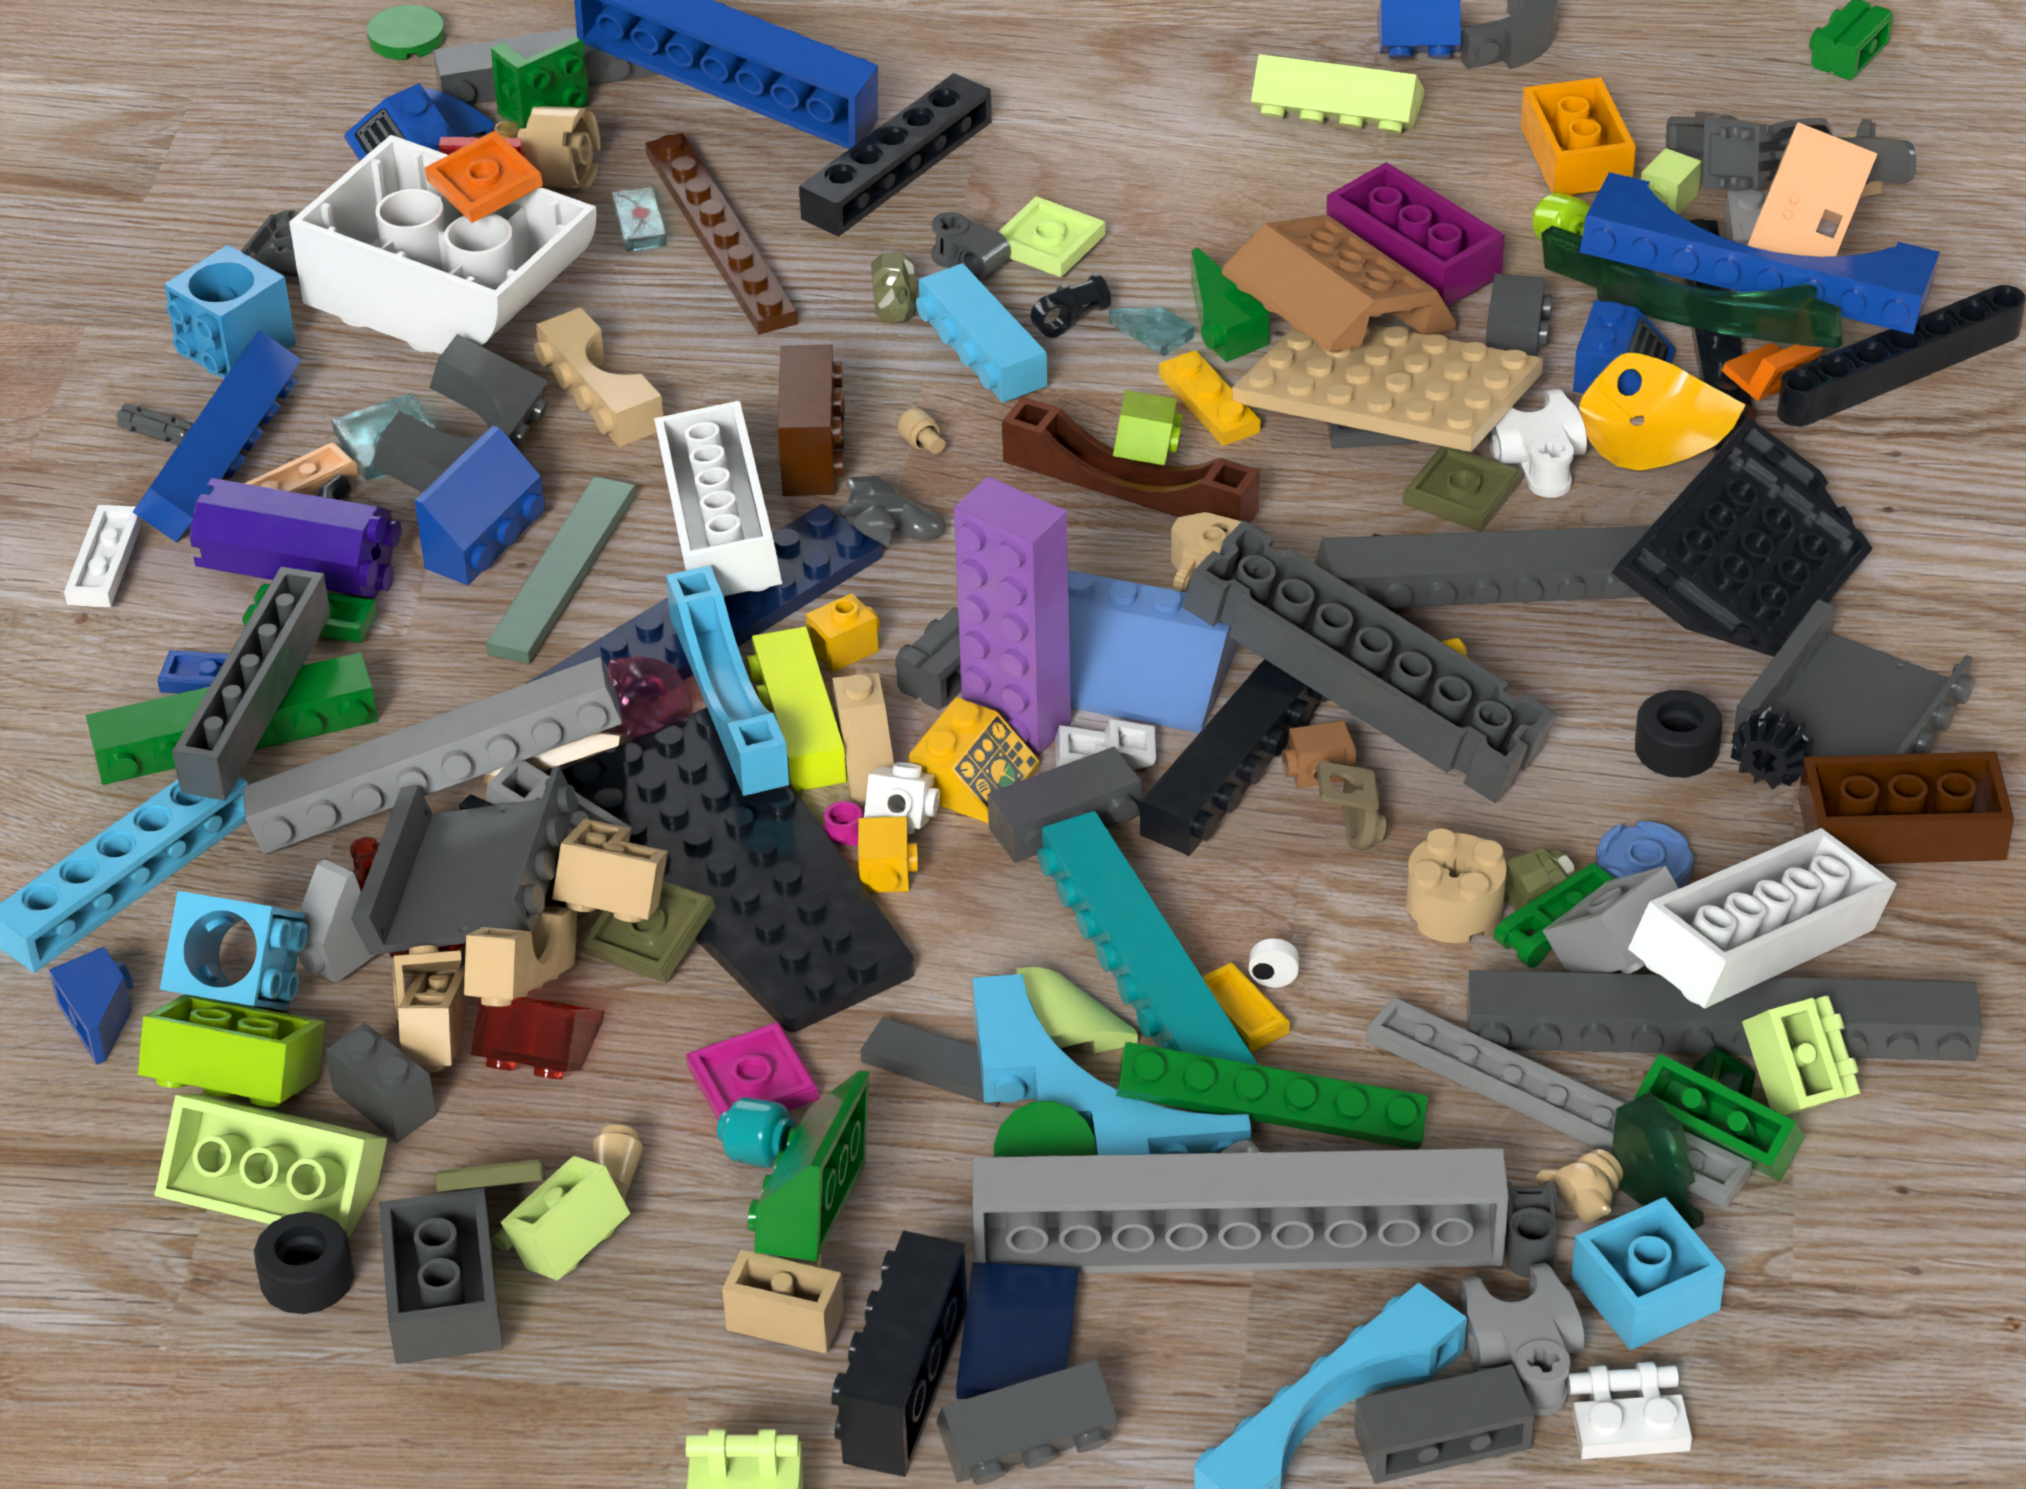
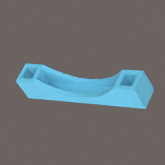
(742, 722)
(1402, 1345)

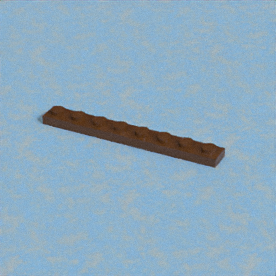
(721, 234)

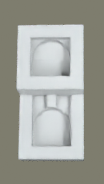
(1132, 741)

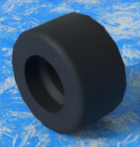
(1678, 733)
(307, 1286)

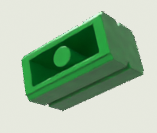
(1851, 38)

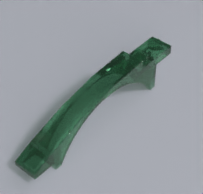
(1771, 315)

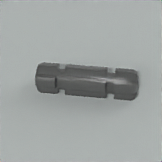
(152, 423)

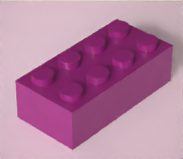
(1420, 231)

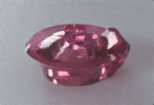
(648, 694)

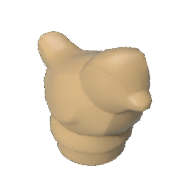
(1587, 1183)

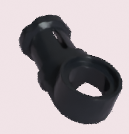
(1072, 303)

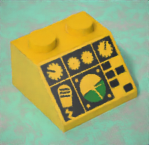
(971, 756)

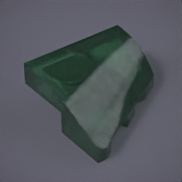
(1654, 1156)

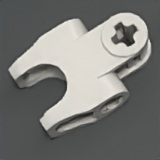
(1542, 443)

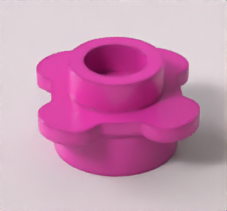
(842, 822)

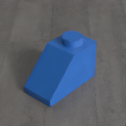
(94, 999)

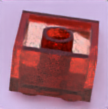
(536, 1034)

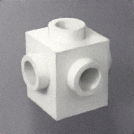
(889, 786)

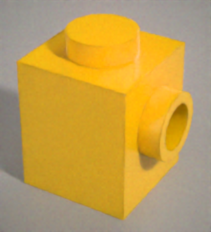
(843, 632)
(885, 854)

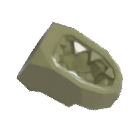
(894, 287)
(1535, 874)

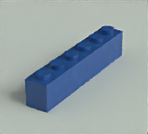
(219, 434)

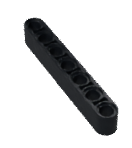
(1898, 357)

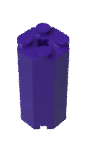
(264, 528)

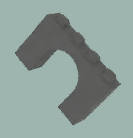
(479, 380)

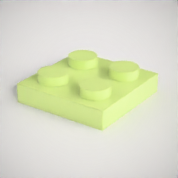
(1051, 236)

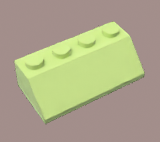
(1337, 93)
(266, 1162)

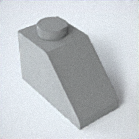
(332, 940)

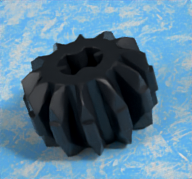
(1771, 747)

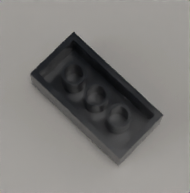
(901, 1353)

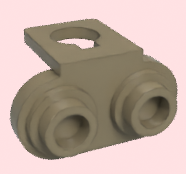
(1359, 801)

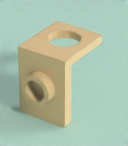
(420, 959)

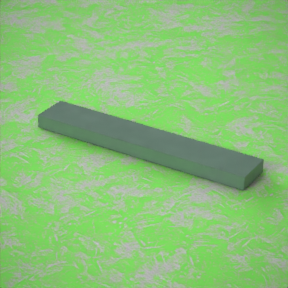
(561, 570)

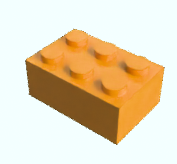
(1576, 135)

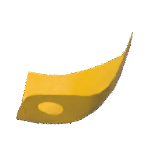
(1677, 408)

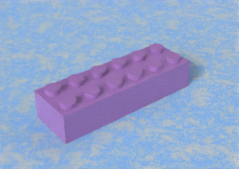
(1014, 609)

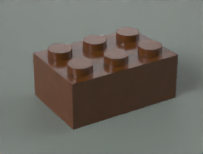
(810, 420)

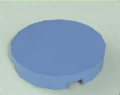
(1645, 848)

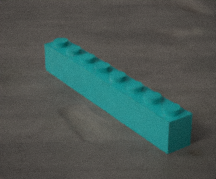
(1135, 941)

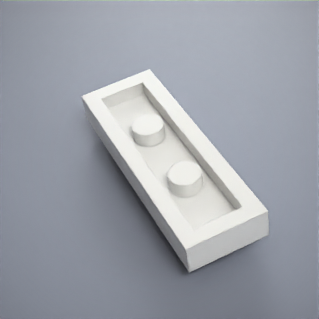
(103, 556)

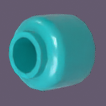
(754, 1131)

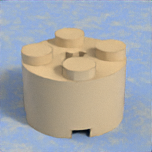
(562, 145)
(1456, 886)

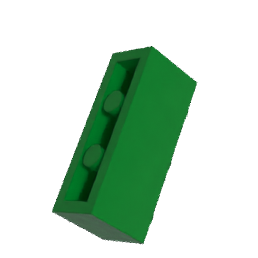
(1724, 1116)

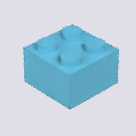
(1647, 1273)

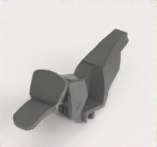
(1745, 153)

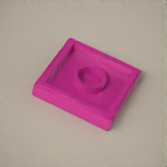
(755, 1066)

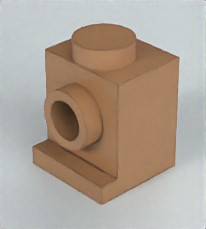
(1314, 744)

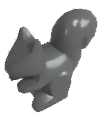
(878, 509)

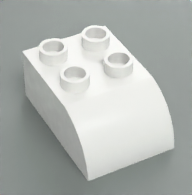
(411, 265)

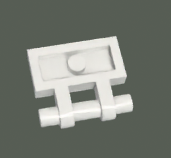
(1630, 1424)

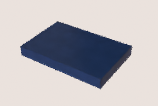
(1015, 1325)

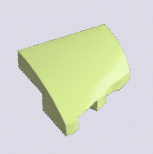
(1072, 1014)

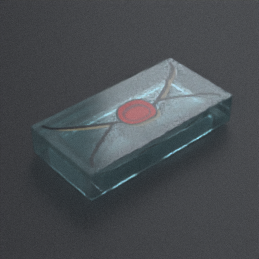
(639, 219)

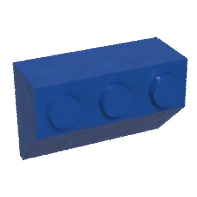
(478, 508)

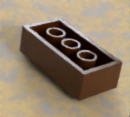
(1910, 805)

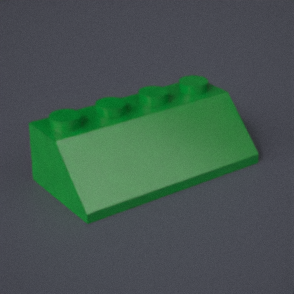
(813, 1174)

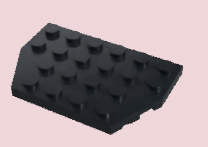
(1747, 545)

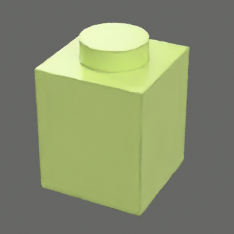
(1674, 179)

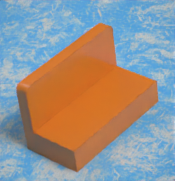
(1761, 369)

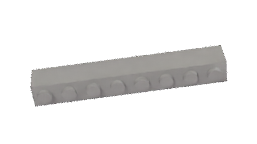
(432, 755)

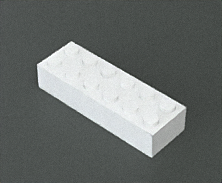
(718, 497)
(1761, 917)

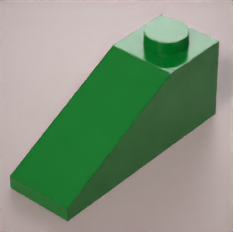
(1228, 318)

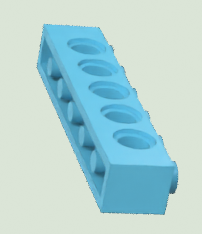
(113, 871)

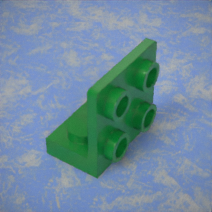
(546, 79)

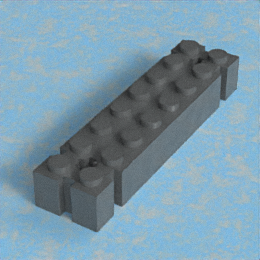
(1369, 660)

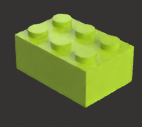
(230, 1049)

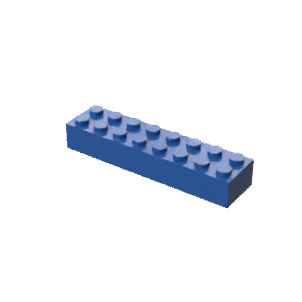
(740, 62)

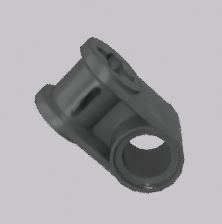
(971, 244)
(1530, 1226)

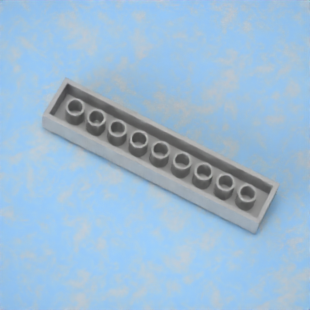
(1243, 1210)

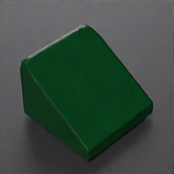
(1726, 1071)

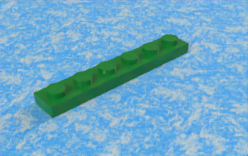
(1272, 1095)

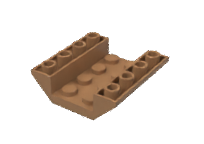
(1332, 282)

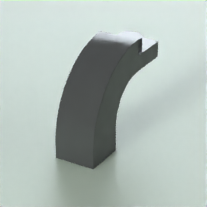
(1514, 39)

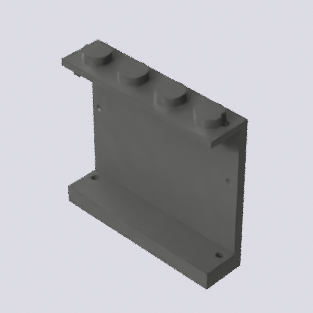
(1854, 694)
(462, 869)

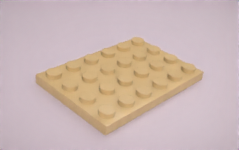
(1393, 384)

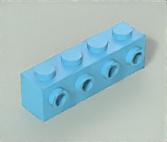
(982, 333)

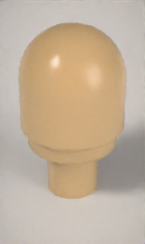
(920, 430)

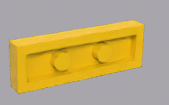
(1209, 398)

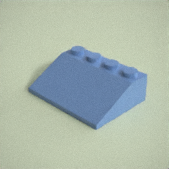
(1143, 653)

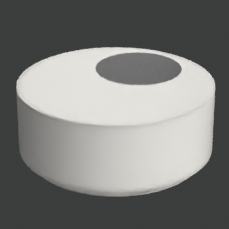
(1274, 963)

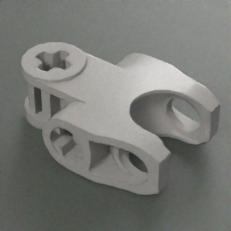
(1528, 1333)

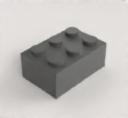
(440, 1276)

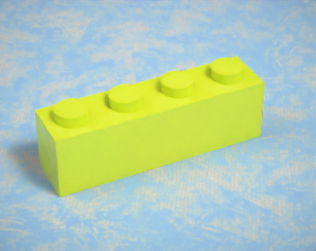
(797, 696)

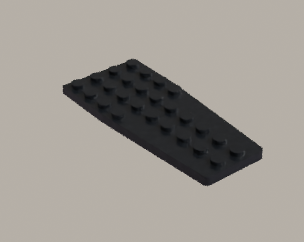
(786, 901)

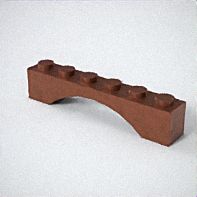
(1052, 444)

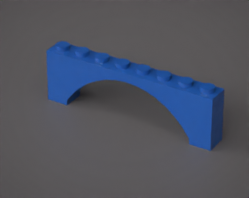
(1641, 231)

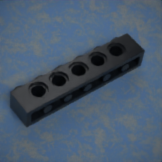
(895, 154)

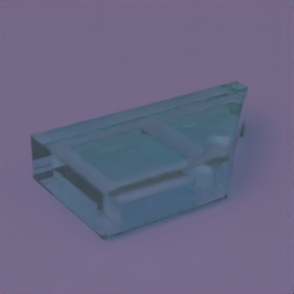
(1153, 327)

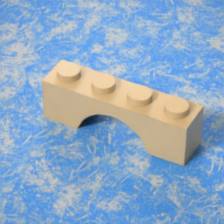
(618, 403)
(512, 962)

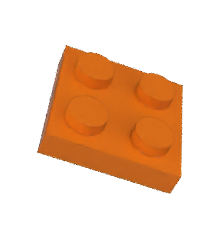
(483, 176)

